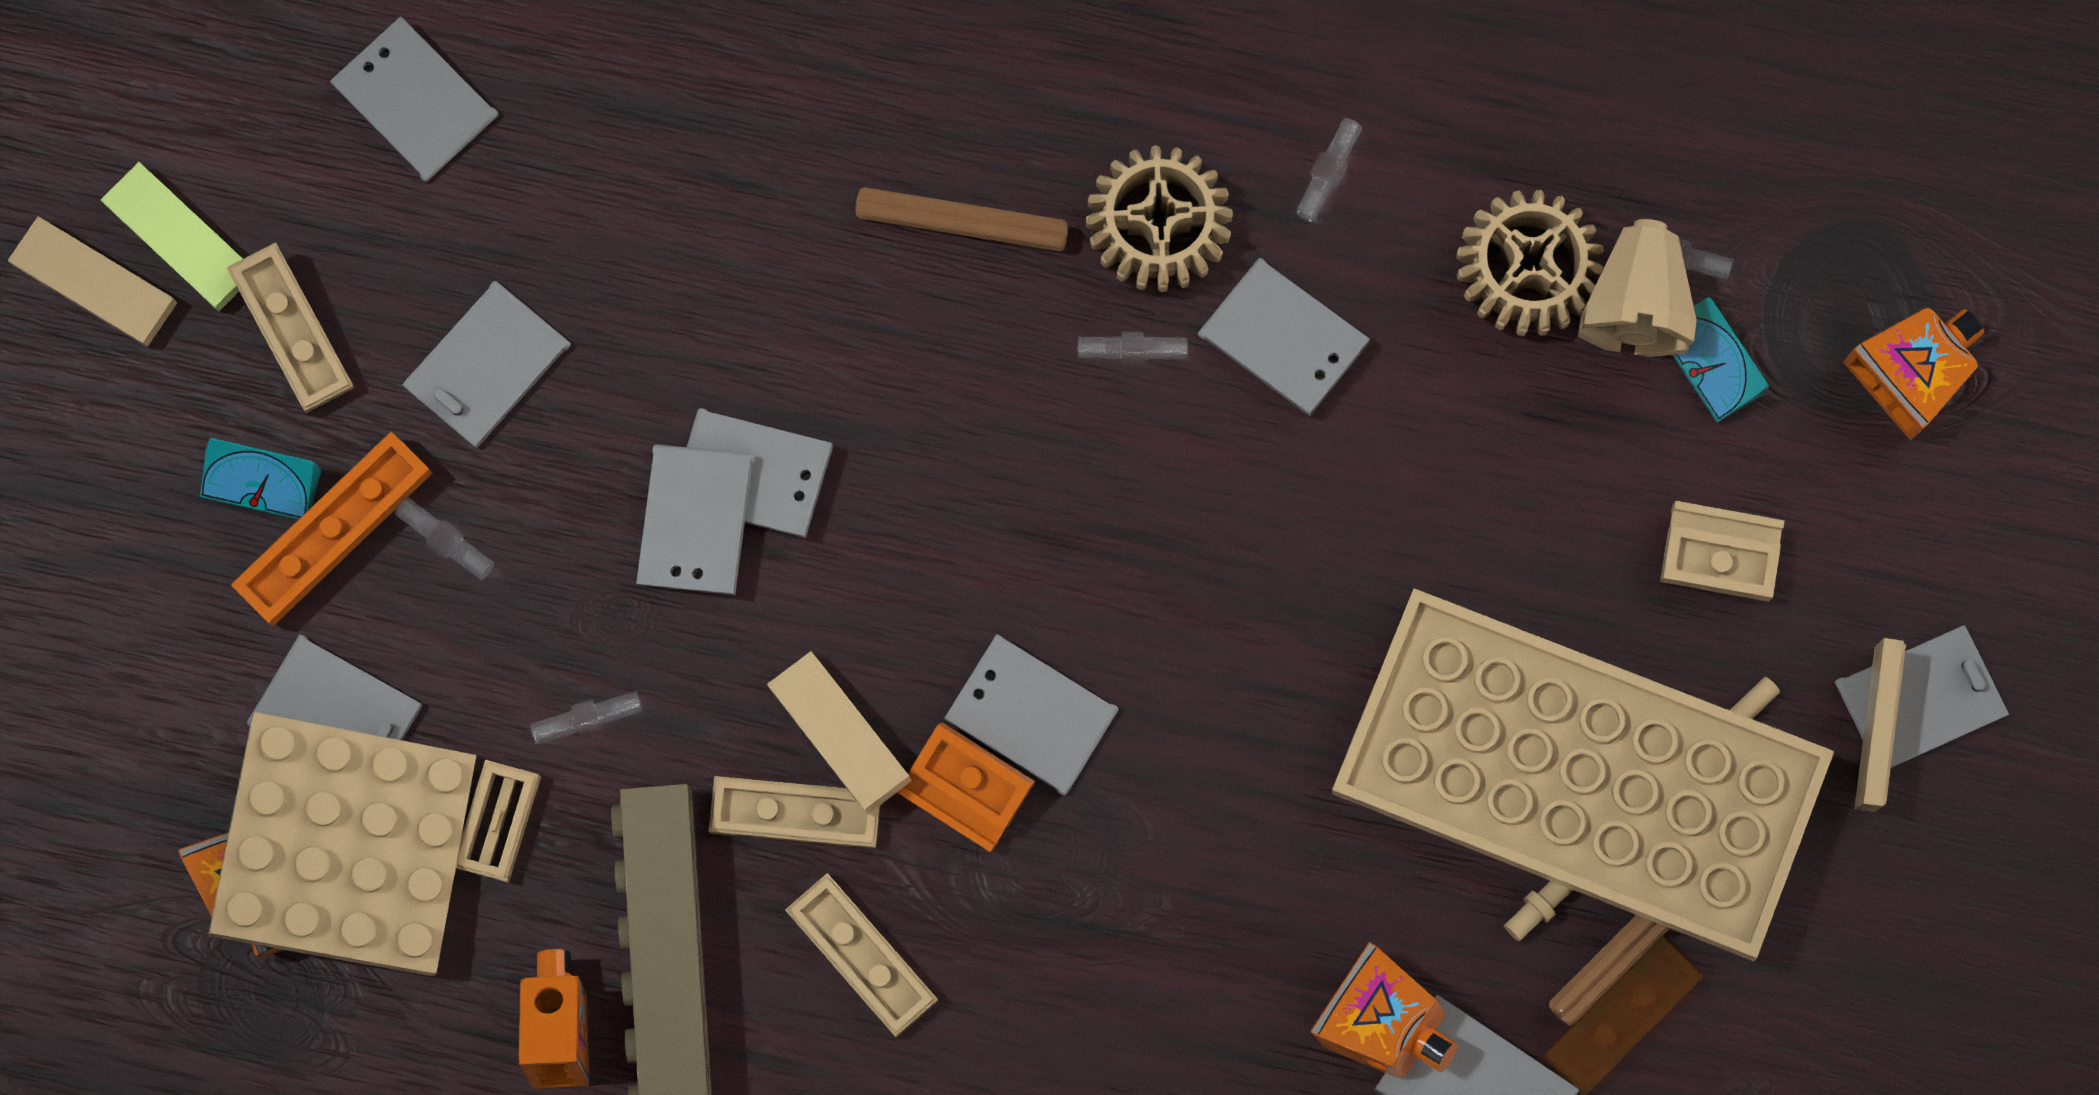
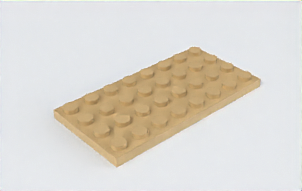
(1584, 774)

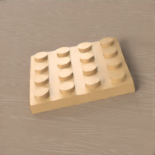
(342, 845)

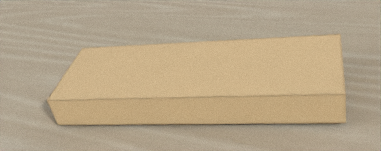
(92, 281)
(290, 327)
(1880, 725)
(839, 732)
(791, 813)
(861, 955)

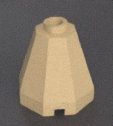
(1642, 295)

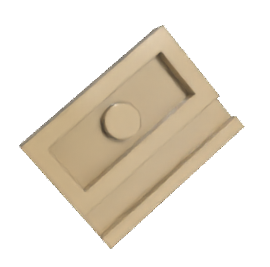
(1722, 551)

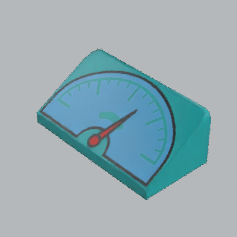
(1720, 365)
(258, 479)

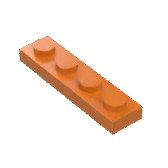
(331, 529)

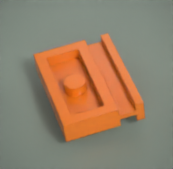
(966, 786)

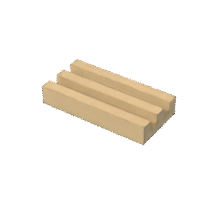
(519, 822)

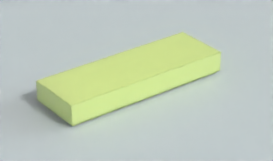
(175, 234)

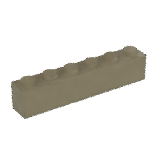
(663, 941)

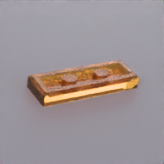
(1622, 1016)

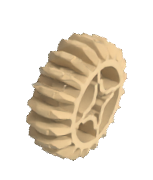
(1138, 218)
(1514, 246)

